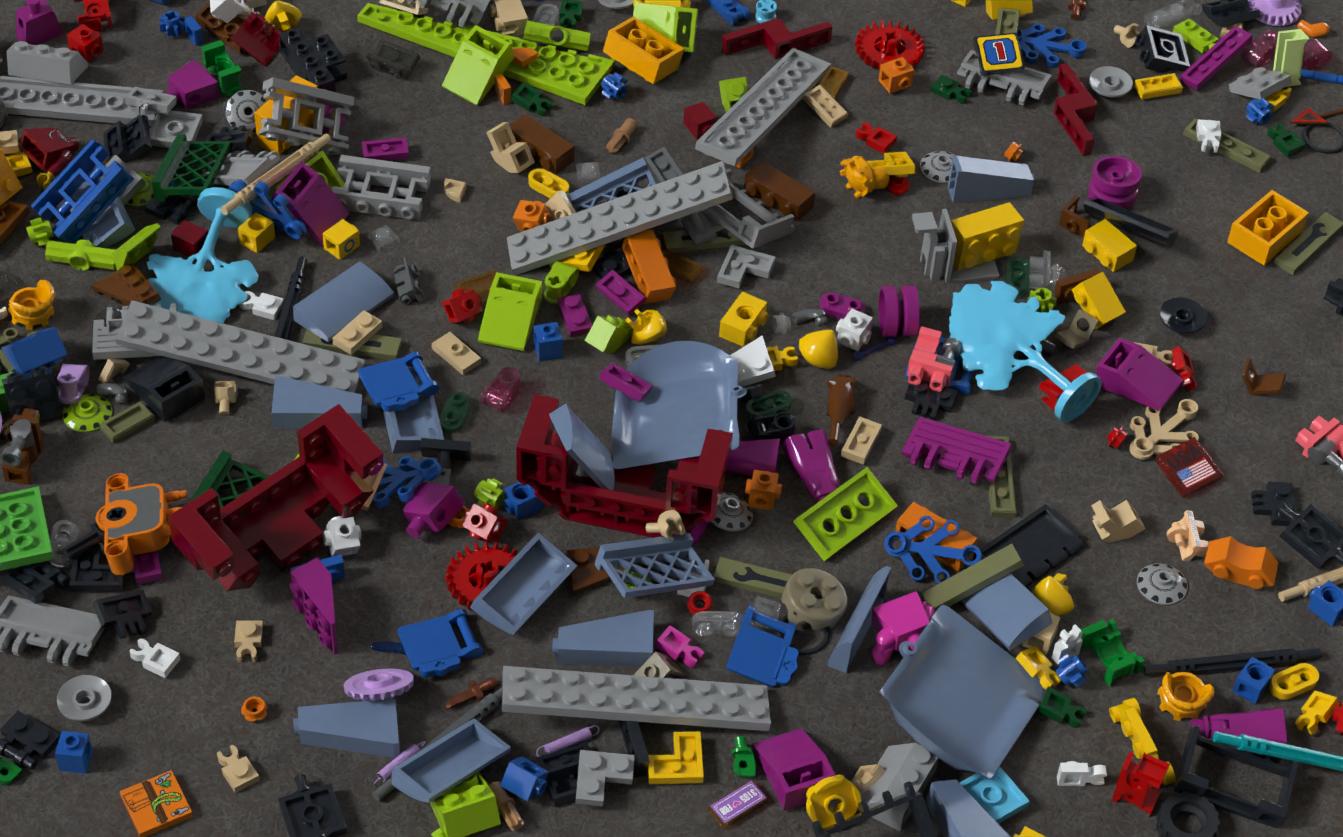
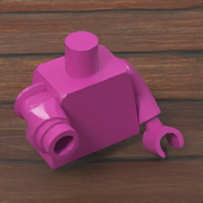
(898, 622)

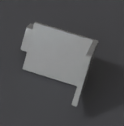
(940, 249)

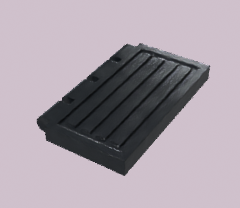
(1040, 541)

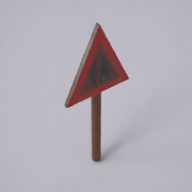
(1311, 117)

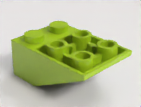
(672, 21)
(477, 64)
(510, 311)
(466, 808)

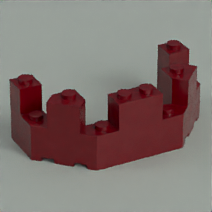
(551, 472)
(279, 510)

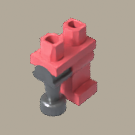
(927, 364)
(1325, 444)

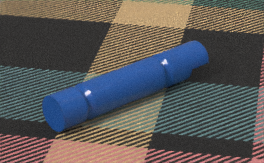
(1333, 78)

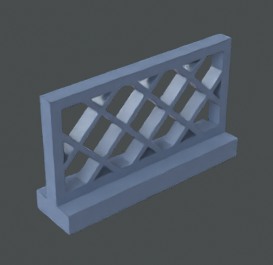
(610, 185)
(652, 553)

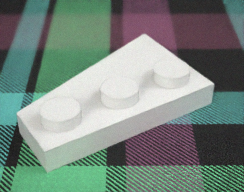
(753, 363)

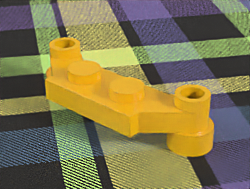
(1132, 726)

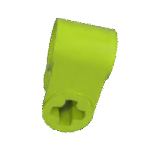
(560, 281)

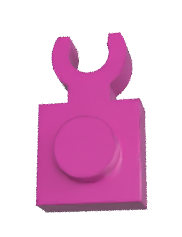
(677, 645)

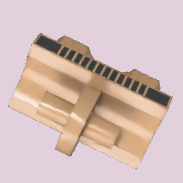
(1187, 535)

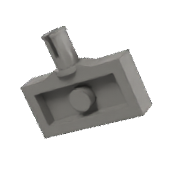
(147, 99)

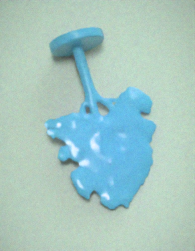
(188, 285)
(997, 327)

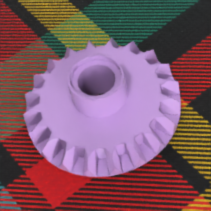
(1277, 11)
(378, 684)

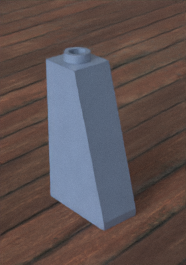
(988, 179)
(301, 402)
(607, 641)
(351, 726)
(959, 812)

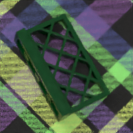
(175, 164)
(220, 472)

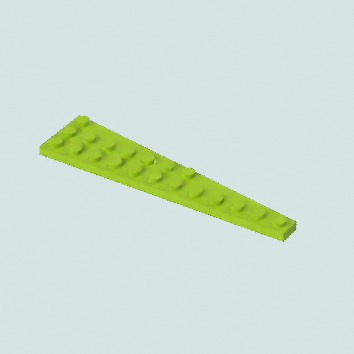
(554, 70)

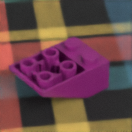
(311, 201)
(1137, 375)
(314, 598)
(792, 766)

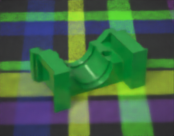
(219, 63)
(1107, 645)

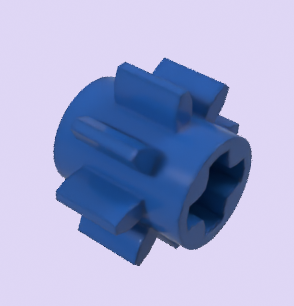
(172, 23)
(614, 86)
(1259, 111)
(1072, 670)

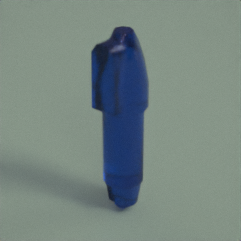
(392, 647)

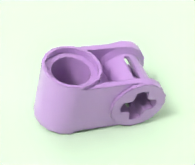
(72, 382)

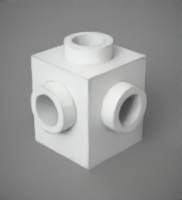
(854, 329)
(342, 536)

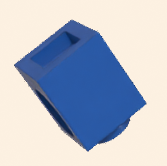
(548, 341)
(521, 500)
(1327, 602)
(1253, 680)
(73, 752)
(525, 778)

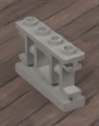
(308, 98)
(382, 174)

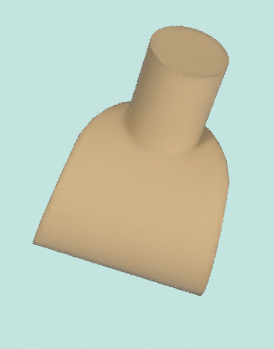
(1127, 34)
(225, 393)
(668, 524)

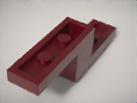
(776, 38)
(1075, 109)

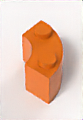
(1241, 563)

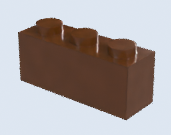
(545, 146)
(779, 190)

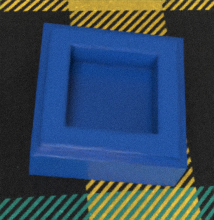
(194, 31)

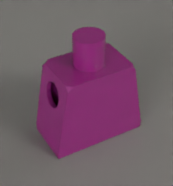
(36, 23)
(192, 85)
(431, 508)

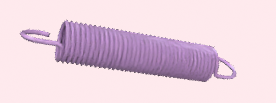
(568, 741)
(387, 770)

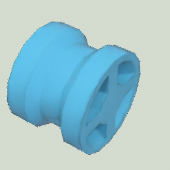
(765, 10)

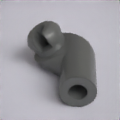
(809, 314)
(114, 389)

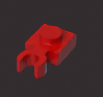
(877, 139)
(1182, 363)

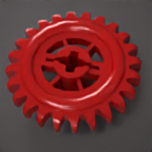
(890, 42)
(487, 566)

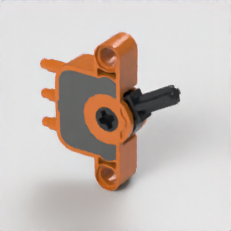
(129, 523)

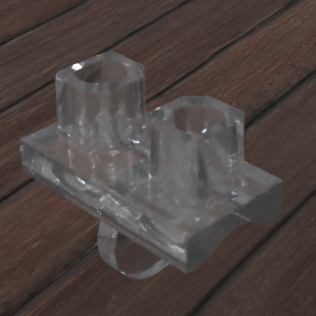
(1047, 273)

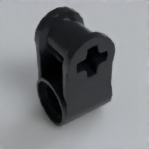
(772, 426)

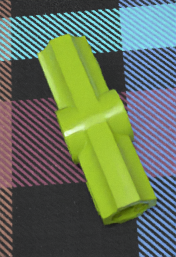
(571, 38)
(80, 255)

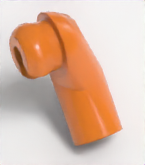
(1314, 30)

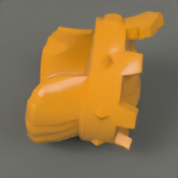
(862, 177)
(32, 305)
(1184, 695)

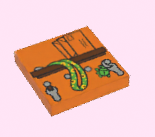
(156, 804)

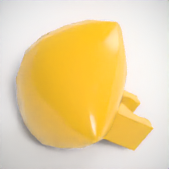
(283, 15)
(648, 327)
(820, 348)
(1054, 594)

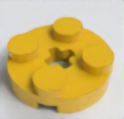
(826, 790)

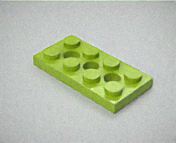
(844, 529)

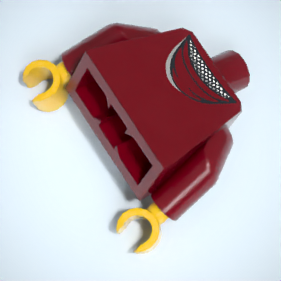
(48, 150)

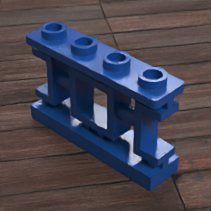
(92, 202)

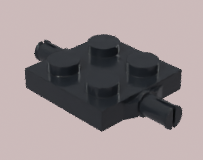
(1313, 535)
(312, 811)

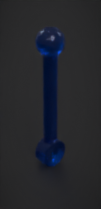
(858, 355)

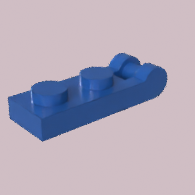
(730, 10)

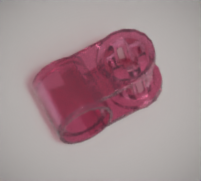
(1261, 49)
(1315, 55)
(502, 389)

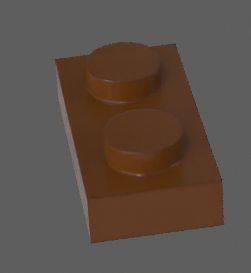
(1063, 287)

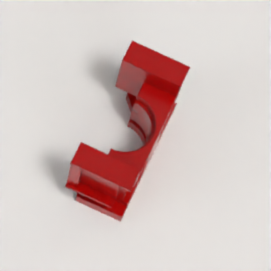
(95, 13)
(1135, 781)

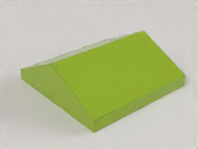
(136, 246)

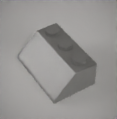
(45, 63)
(901, 765)

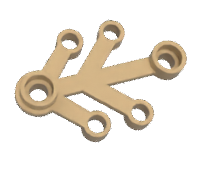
(1145, 447)

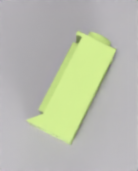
(1290, 54)

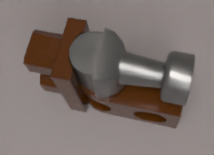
(24, 447)

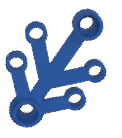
(1043, 43)
(266, 207)
(425, 470)
(928, 548)

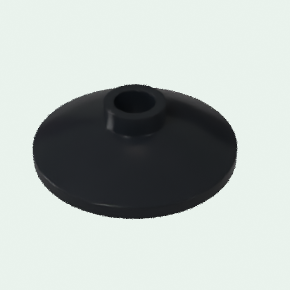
(1183, 315)

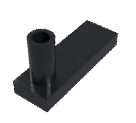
(635, 746)

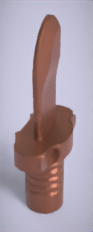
(1076, 6)
(476, 690)

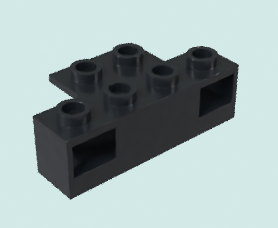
(313, 59)

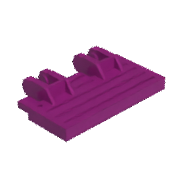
(956, 450)

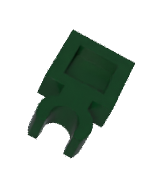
(570, 12)
(950, 88)
(530, 98)
(1285, 141)
(1058, 707)

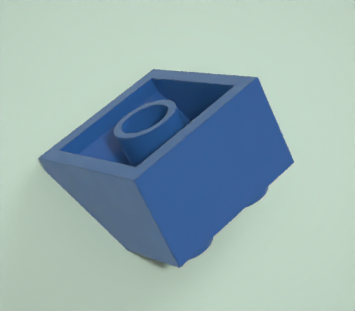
(35, 350)

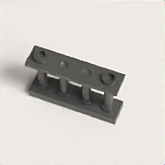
(666, 169)

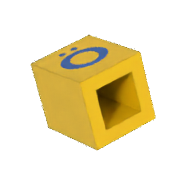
(341, 239)

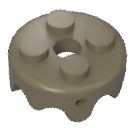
(804, 605)

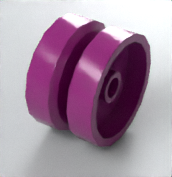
(1115, 180)
(898, 310)

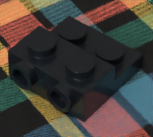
(1162, 49)
(33, 391)

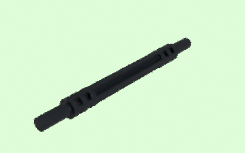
(292, 298)
(1232, 661)

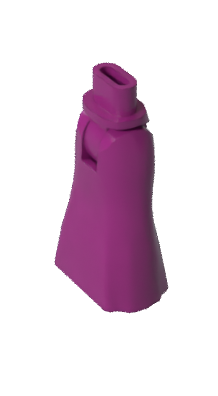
(752, 456)
(813, 462)
(1261, 724)

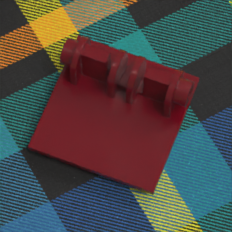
(258, 38)

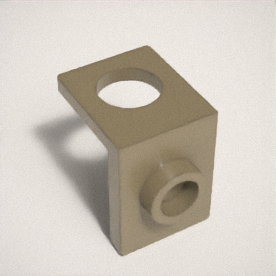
(1074, 336)
(659, 666)

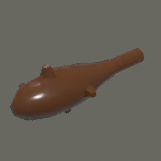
(839, 404)

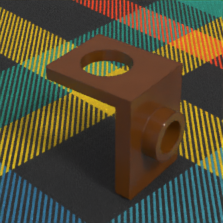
(1071, 221)
(1262, 383)

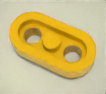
(550, 183)
(1292, 681)

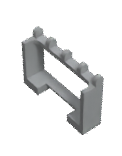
(748, 229)

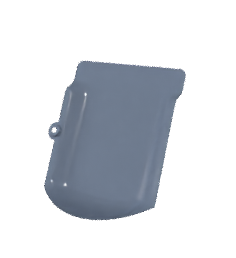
(689, 394)
(961, 694)

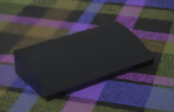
(1131, 221)

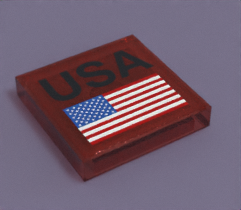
(1188, 467)

